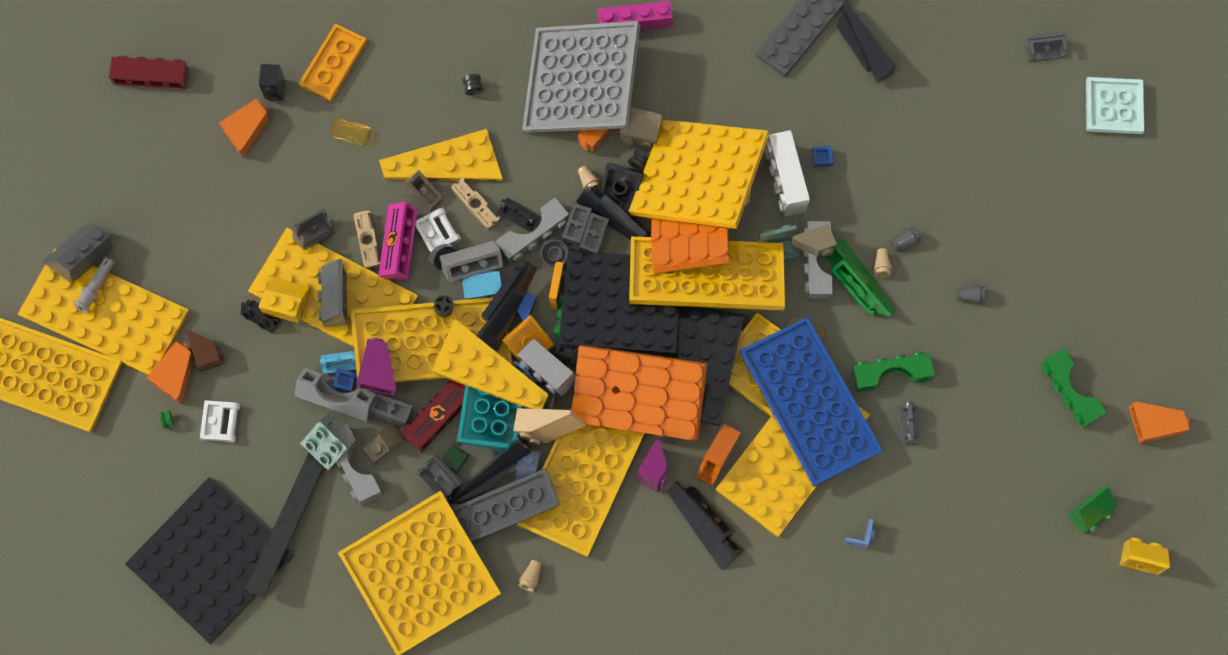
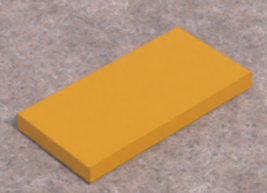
(333, 62)

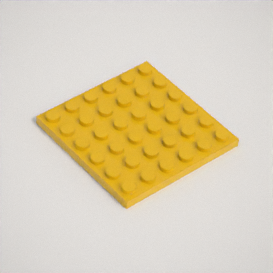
(699, 173)
(419, 573)

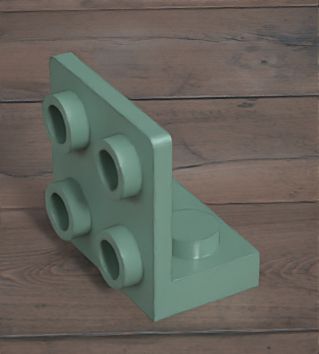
(782, 235)
(324, 442)

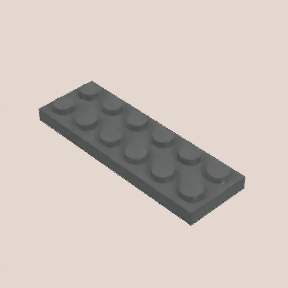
(797, 33)
(507, 506)

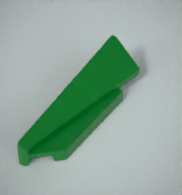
(858, 280)

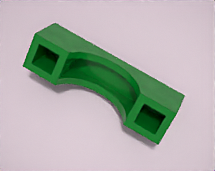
(916, 368)
(1085, 409)

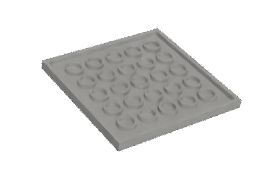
(581, 77)

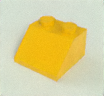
(284, 299)
(1144, 556)

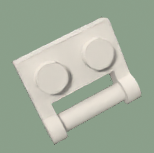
(430, 232)
(213, 421)

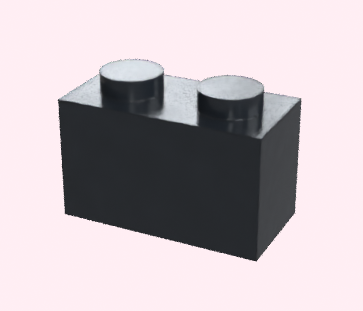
(272, 82)

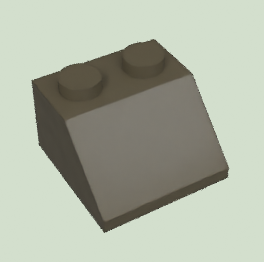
(642, 128)

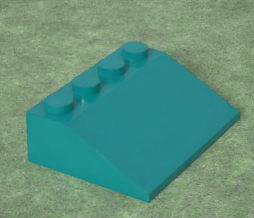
(487, 420)

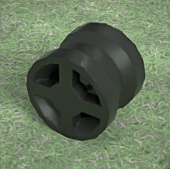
(472, 84)
(639, 160)
(443, 301)

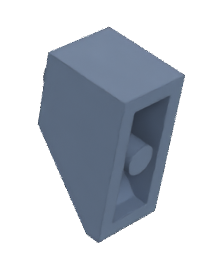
(528, 465)

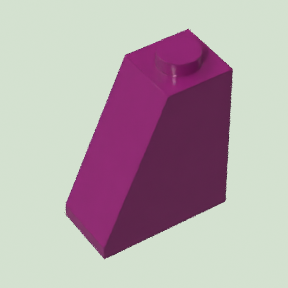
(376, 368)

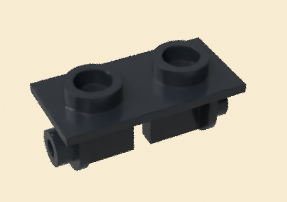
(517, 214)
(251, 311)
(561, 354)

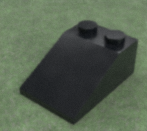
(621, 183)

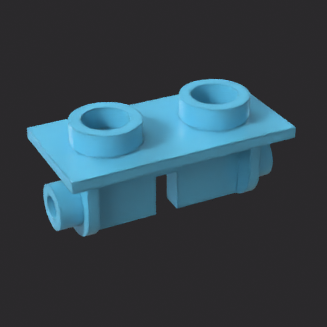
(342, 360)

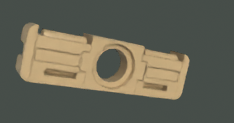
(482, 213)
(364, 228)

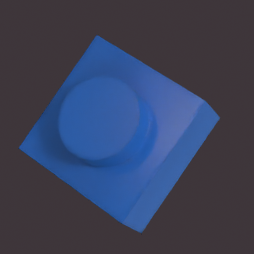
(822, 156)
(343, 380)

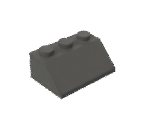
(80, 252)
(333, 294)

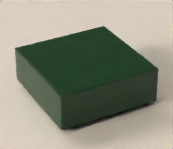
(454, 458)

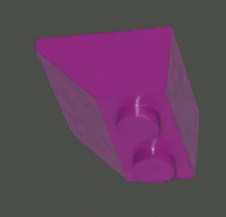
(654, 468)

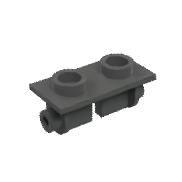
(909, 423)

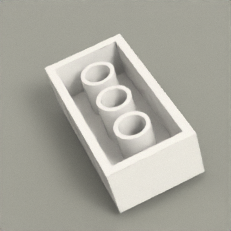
(787, 173)

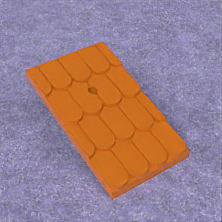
(687, 245)
(639, 392)

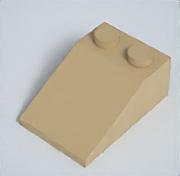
(545, 424)

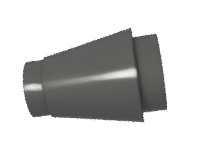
(906, 239)
(972, 293)

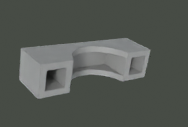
(515, 245)
(818, 282)
(313, 388)
(364, 486)

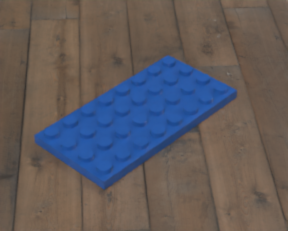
(810, 401)

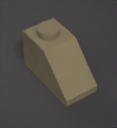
(816, 241)

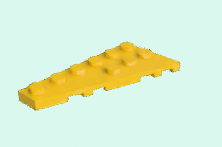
(450, 160)
(477, 365)

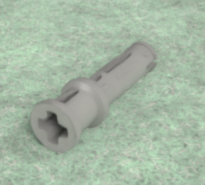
(90, 293)

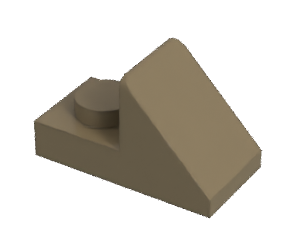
(423, 190)
(384, 443)

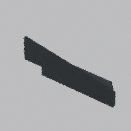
(864, 45)
(611, 209)
(505, 305)
(492, 472)
(706, 523)

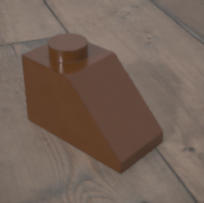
(205, 352)

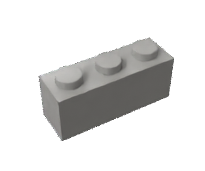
(471, 261)
(546, 368)

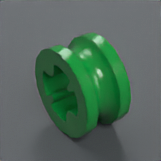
(166, 419)

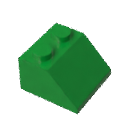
(1094, 509)

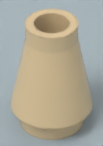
(588, 178)
(882, 264)
(530, 577)

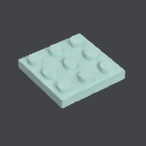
(1114, 105)

